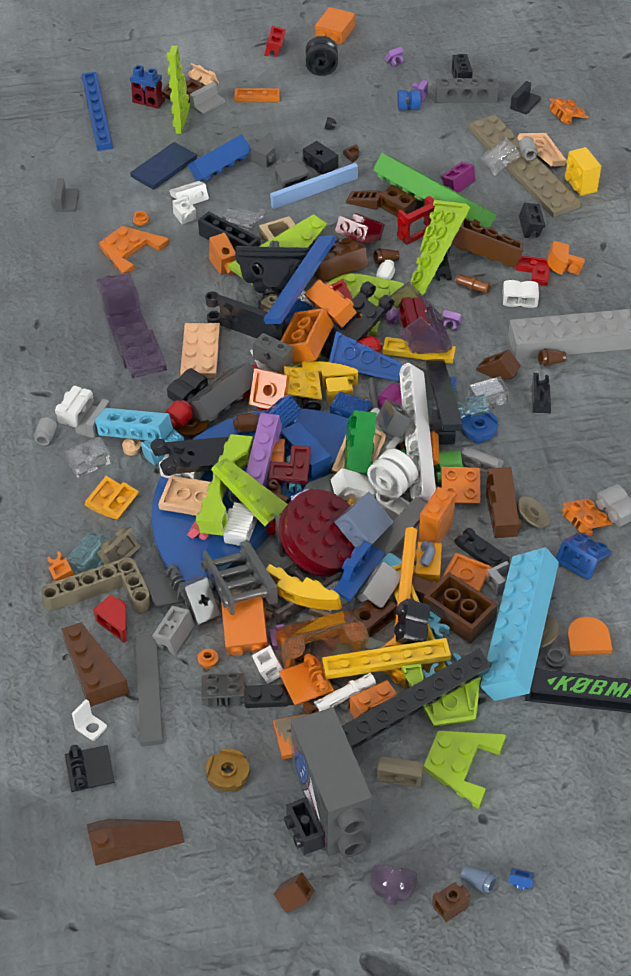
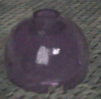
(393, 883)

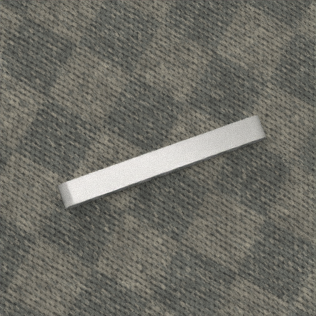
(418, 431)

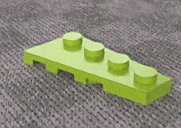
(251, 493)

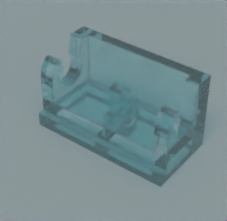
(84, 554)

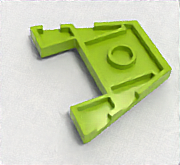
(452, 709)
(452, 758)

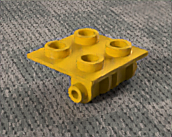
(303, 383)

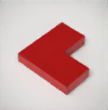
(537, 266)

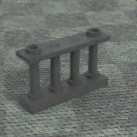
(253, 566)
(286, 612)

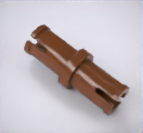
(473, 283)

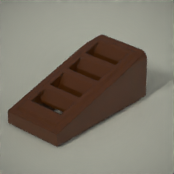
(365, 199)

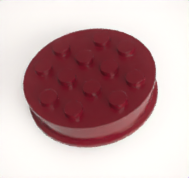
(311, 534)

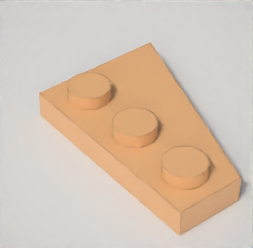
(546, 148)

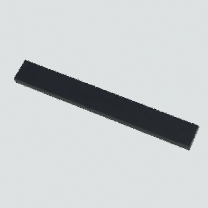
(444, 395)

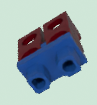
(148, 86)

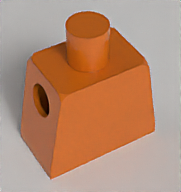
(221, 253)

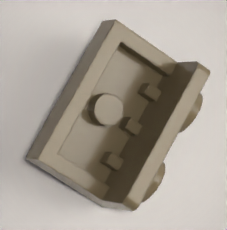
(120, 547)

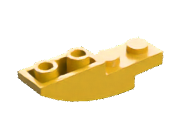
(331, 370)
(305, 593)

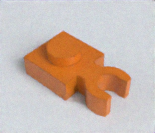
(60, 567)

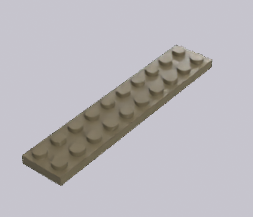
(530, 173)

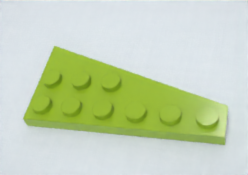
(179, 89)
(300, 235)
(437, 239)

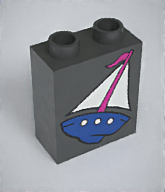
(332, 782)

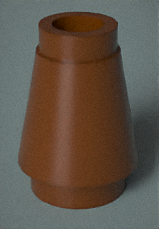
(385, 254)
(549, 357)

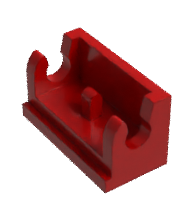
(275, 40)

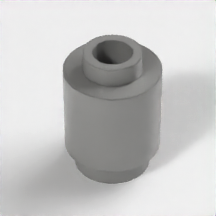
(528, 148)
(45, 431)

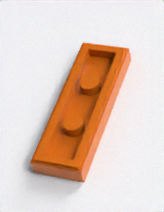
(257, 95)

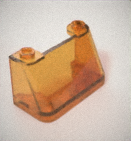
(347, 625)

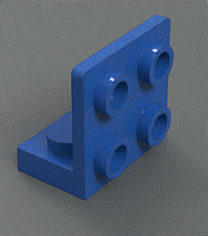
(581, 554)

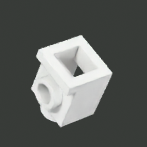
(184, 210)
(268, 664)

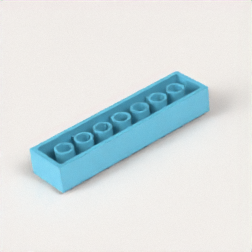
(520, 624)

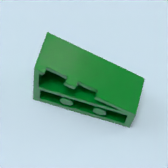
(359, 441)

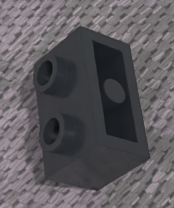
(305, 826)

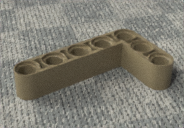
(99, 581)

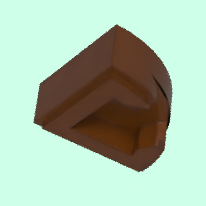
(352, 153)

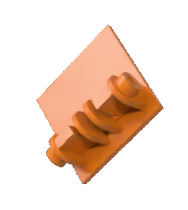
(566, 110)
(463, 483)
(584, 515)
(306, 680)

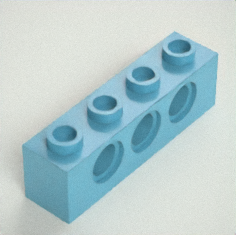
(133, 424)

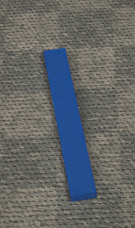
(96, 111)
(299, 280)

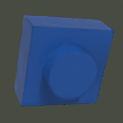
(521, 879)

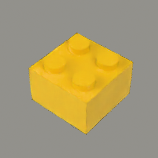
(582, 171)

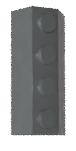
(222, 392)

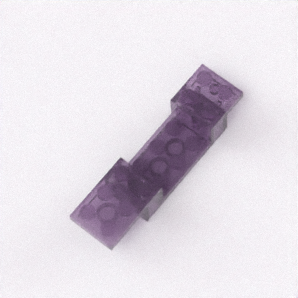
(129, 330)

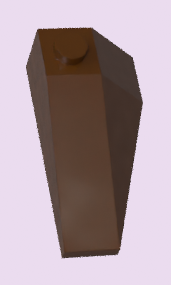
(130, 837)

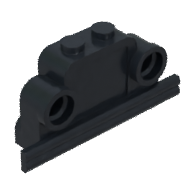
(269, 266)

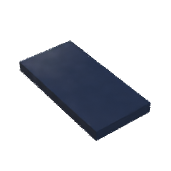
(163, 165)

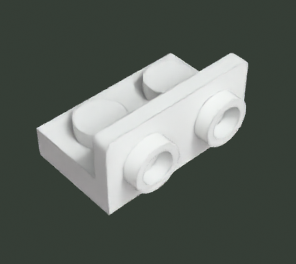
(195, 191)

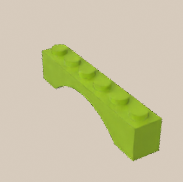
(213, 514)

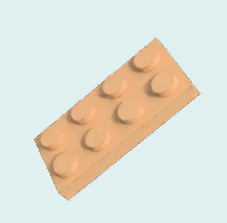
(201, 348)

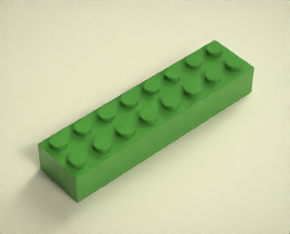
(422, 186)

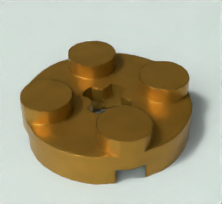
(227, 781)

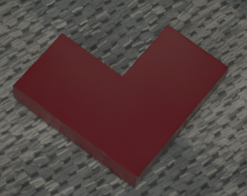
(295, 471)

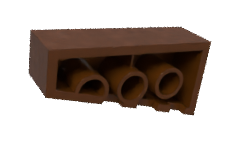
(488, 243)
(93, 667)

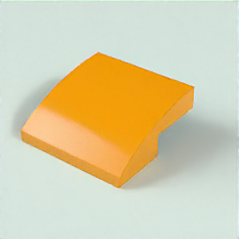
(111, 498)

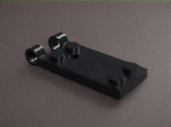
(241, 317)
(356, 327)
(203, 453)

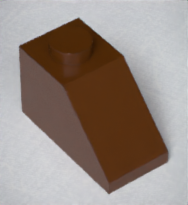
(499, 364)

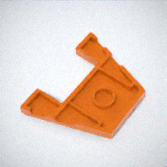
(127, 241)

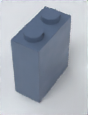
(364, 521)

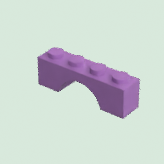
(266, 437)

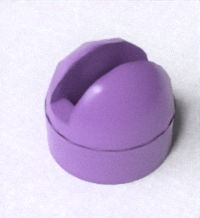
(392, 315)

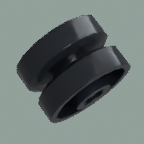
(321, 55)

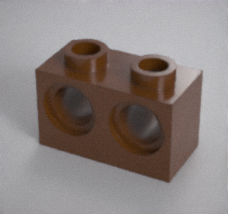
(394, 199)
(375, 617)

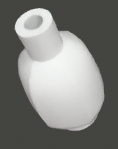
(386, 270)

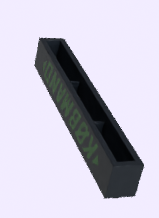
(580, 690)

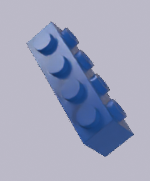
(218, 158)

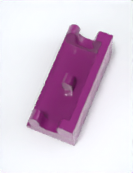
(459, 176)

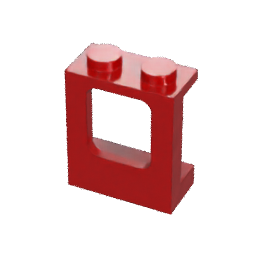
(405, 220)

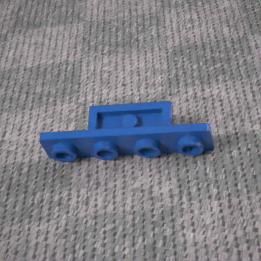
(358, 569)

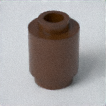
(246, 422)

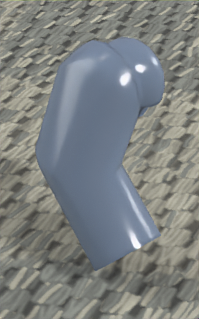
(428, 555)

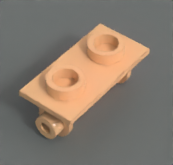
(199, 72)

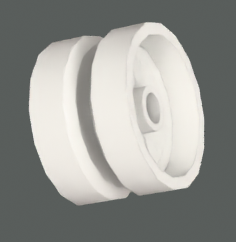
(392, 473)

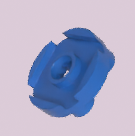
(476, 433)

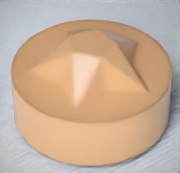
(131, 446)

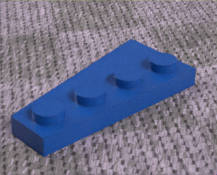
(364, 359)

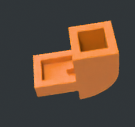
(560, 259)

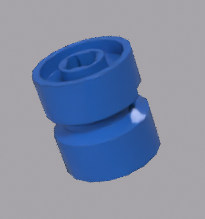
(414, 99)

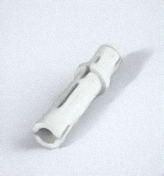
(345, 692)

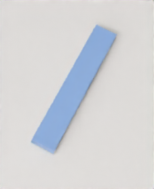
(314, 185)

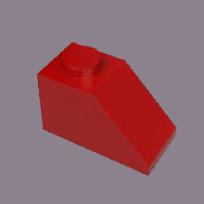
(112, 616)

